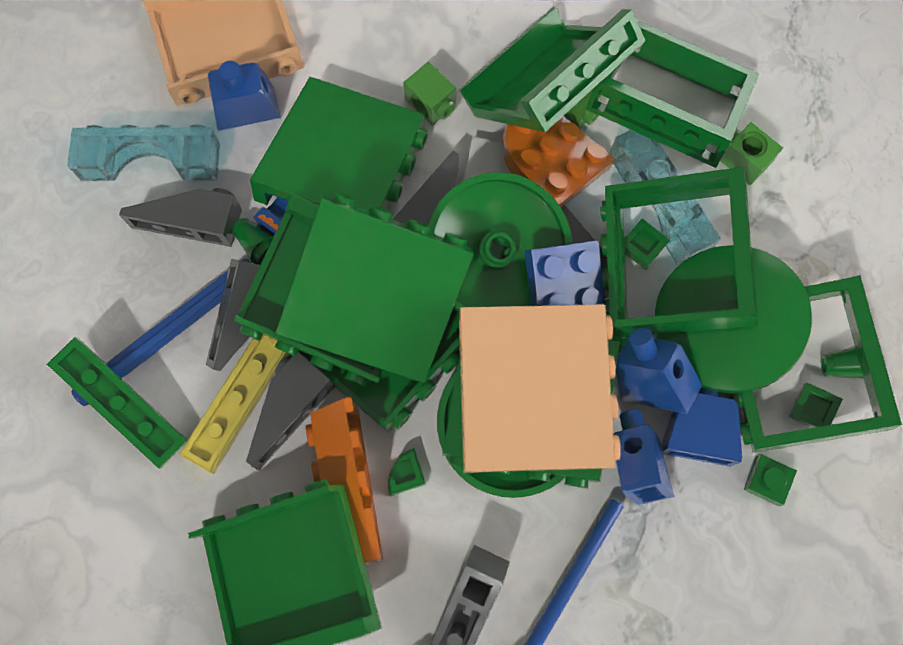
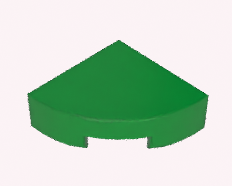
(405, 474)

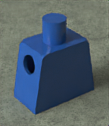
(241, 95)
(656, 373)
(707, 432)
(641, 473)

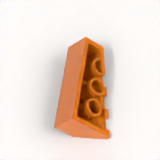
(343, 461)

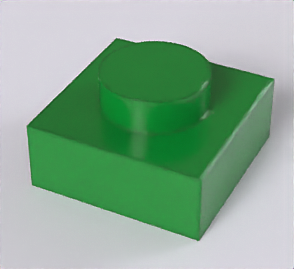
(644, 243)
(815, 406)
(770, 480)

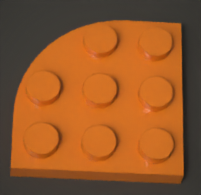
(558, 160)

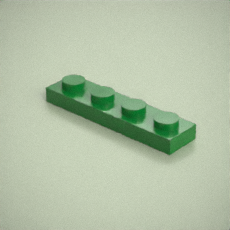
(117, 402)

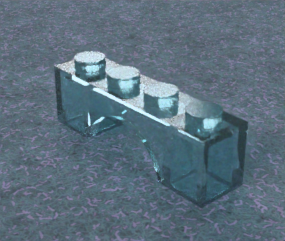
(103, 152)
(682, 221)

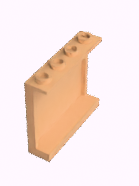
(206, 33)
(537, 388)

